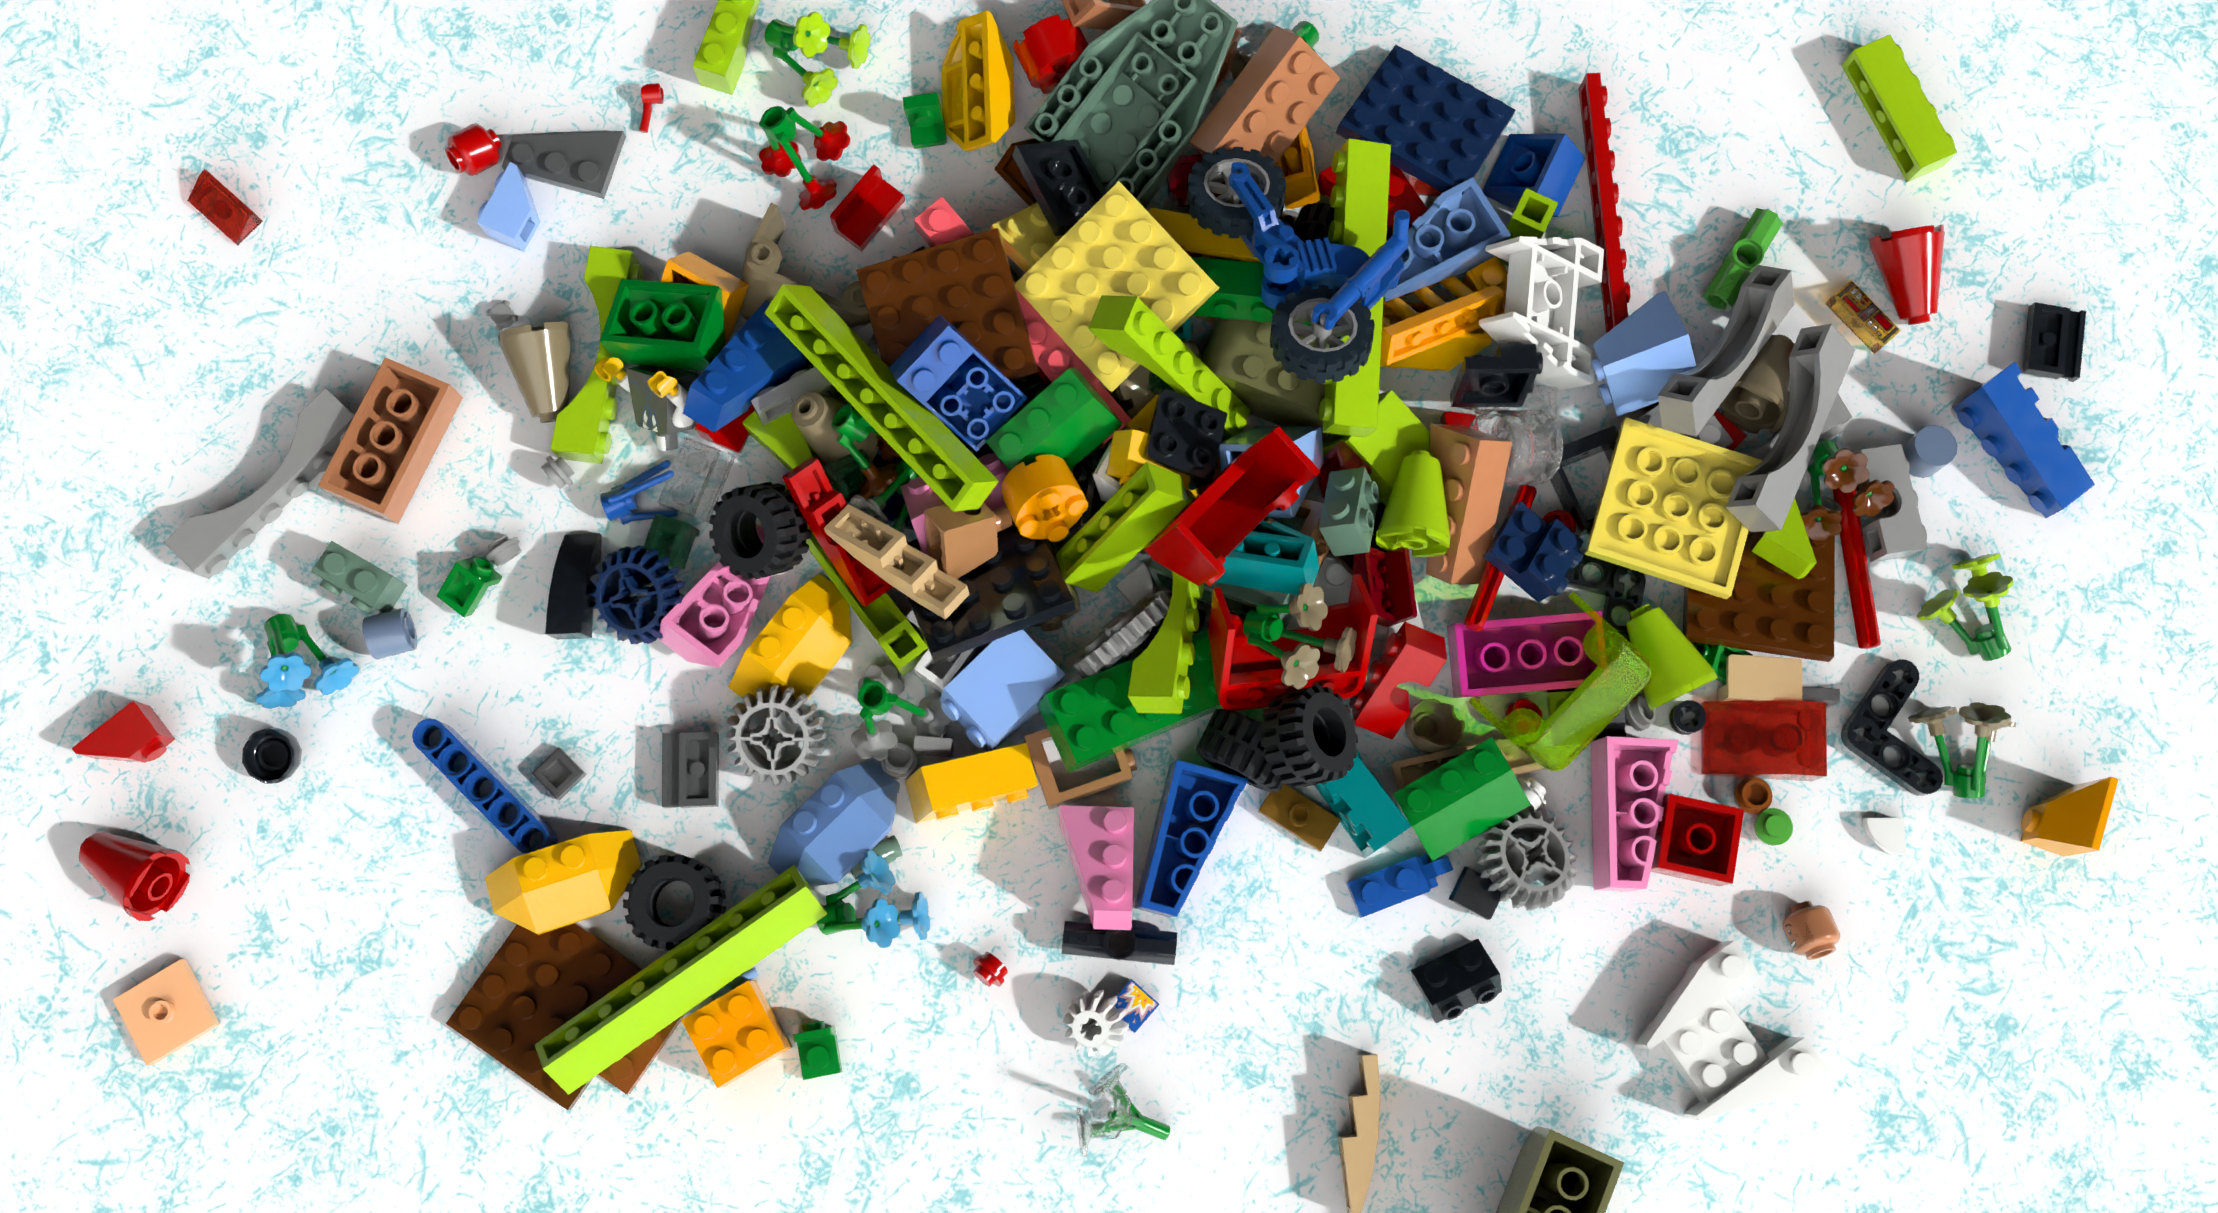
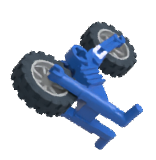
(1321, 280)

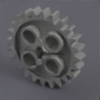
(1123, 634)

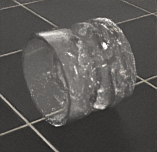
(1535, 443)

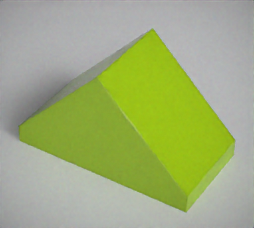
(1788, 547)

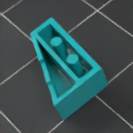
(1272, 560)

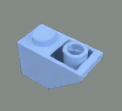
(510, 210)

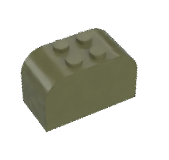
(1245, 363)
(1559, 1177)

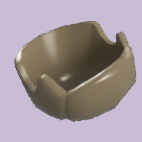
(1433, 726)

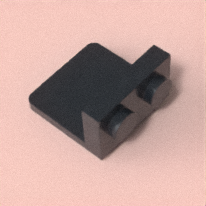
(1185, 436)

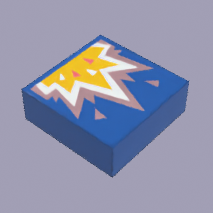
(1138, 1004)

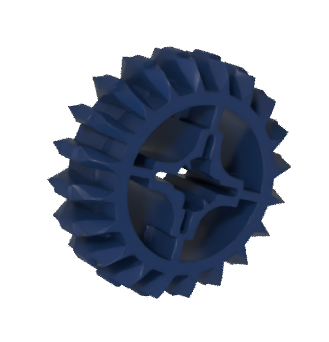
(639, 574)

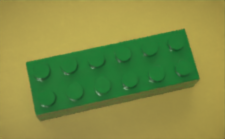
(1099, 720)

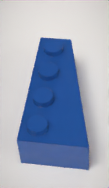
(1186, 828)

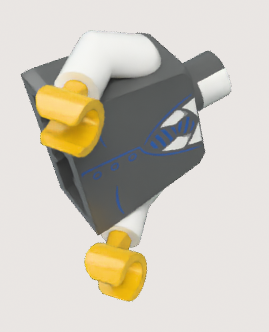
(656, 397)

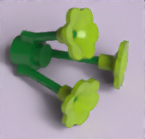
(813, 36)
(1985, 587)

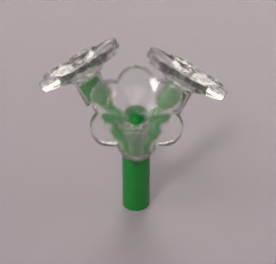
(1114, 1113)

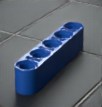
(471, 777)

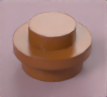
(1753, 795)

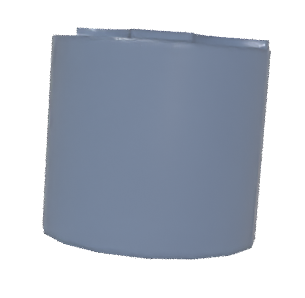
(1930, 450)
(389, 633)

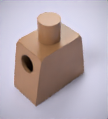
(963, 538)

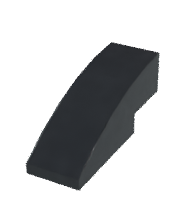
(568, 600)

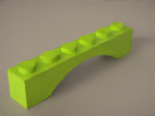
(725, 45)
(1139, 334)
(584, 424)
(880, 617)
(1160, 672)

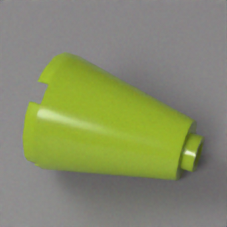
(1416, 509)
(1674, 660)

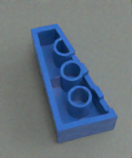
(748, 364)
(2024, 442)

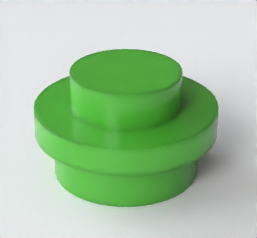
(1773, 826)

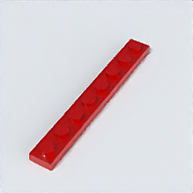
(1604, 196)

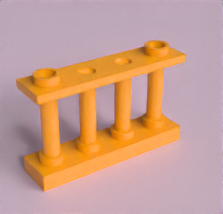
(1440, 323)

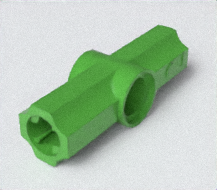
(1751, 244)

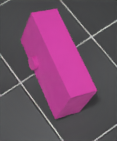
(1520, 655)

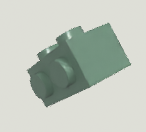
(1349, 511)
(358, 577)

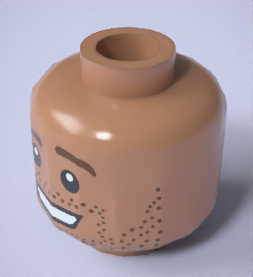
(1811, 930)

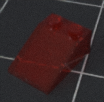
(1765, 739)

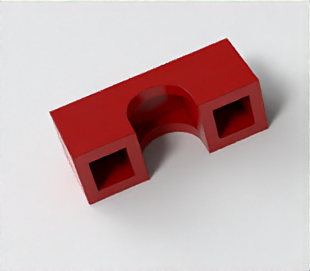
(1407, 657)

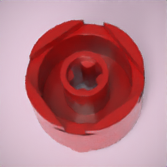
(1049, 51)

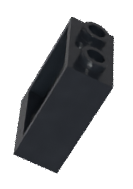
(1574, 452)

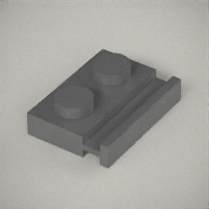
(690, 769)

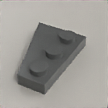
(568, 160)

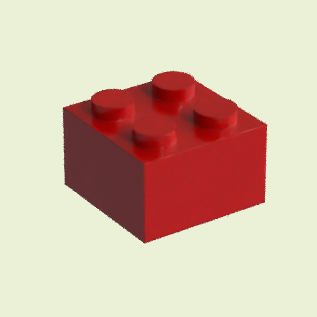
(1697, 840)

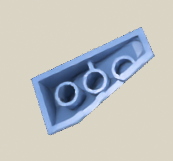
(1449, 238)

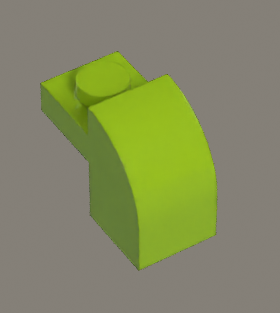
(1530, 217)

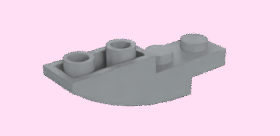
(778, 400)

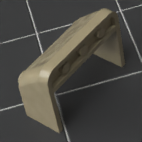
(761, 267)

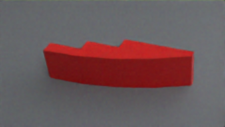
(820, 506)

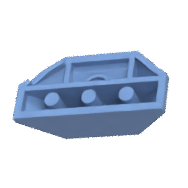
(837, 824)

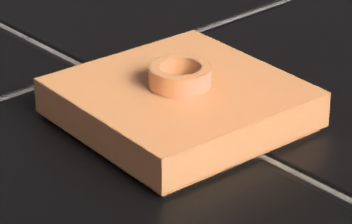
(166, 1012)

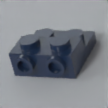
(1534, 552)

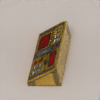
(1862, 317)

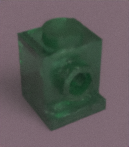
(665, 532)

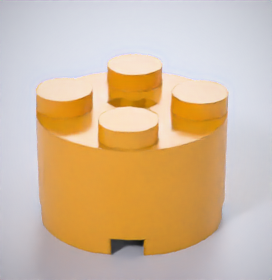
(1043, 498)

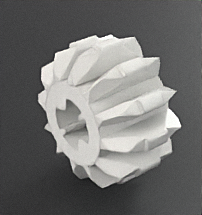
(1087, 1032)

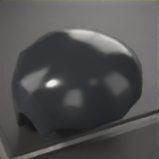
(271, 755)

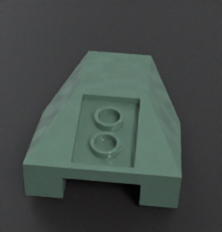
(1140, 92)

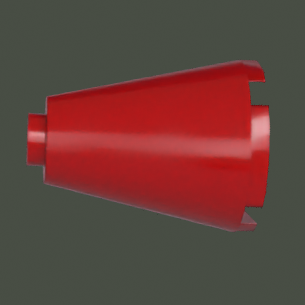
(1911, 270)
(136, 873)

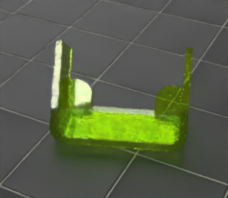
(1589, 709)

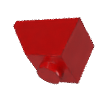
(129, 735)

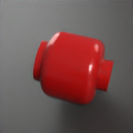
(473, 149)

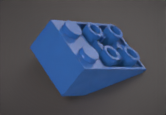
(957, 383)

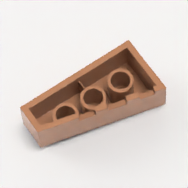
(1473, 484)

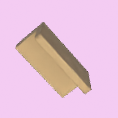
(1761, 679)

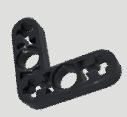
(1610, 587)
(1877, 726)

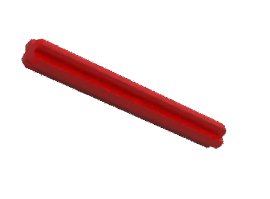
(1857, 573)
(1492, 576)

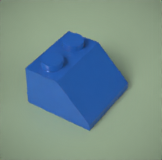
(1537, 162)

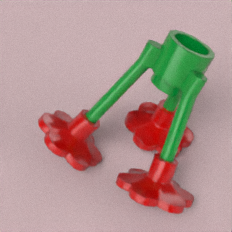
(783, 152)

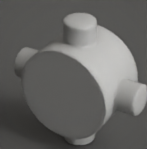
(502, 315)

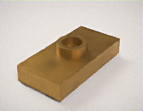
(1300, 816)

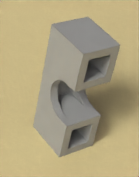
(1901, 529)

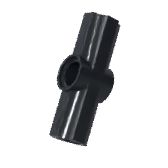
(1145, 944)

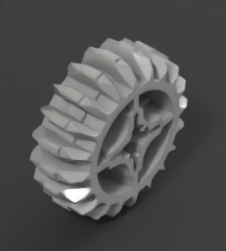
(774, 763)
(1546, 856)

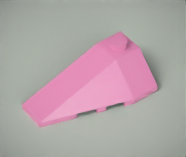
(713, 615)

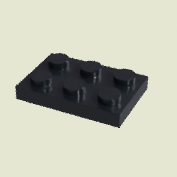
(1060, 181)

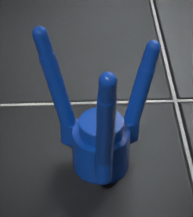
(621, 499)

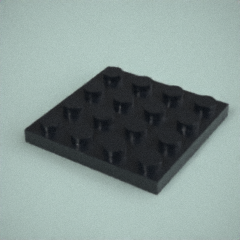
(1006, 596)

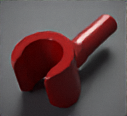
(650, 95)

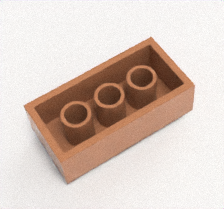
(1269, 99)
(391, 440)

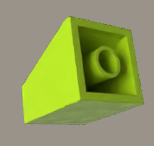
(1384, 449)

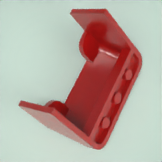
(1231, 507)
(1252, 676)

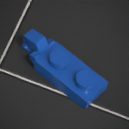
(1396, 883)

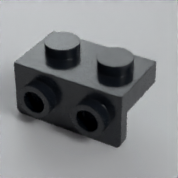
(1458, 981)

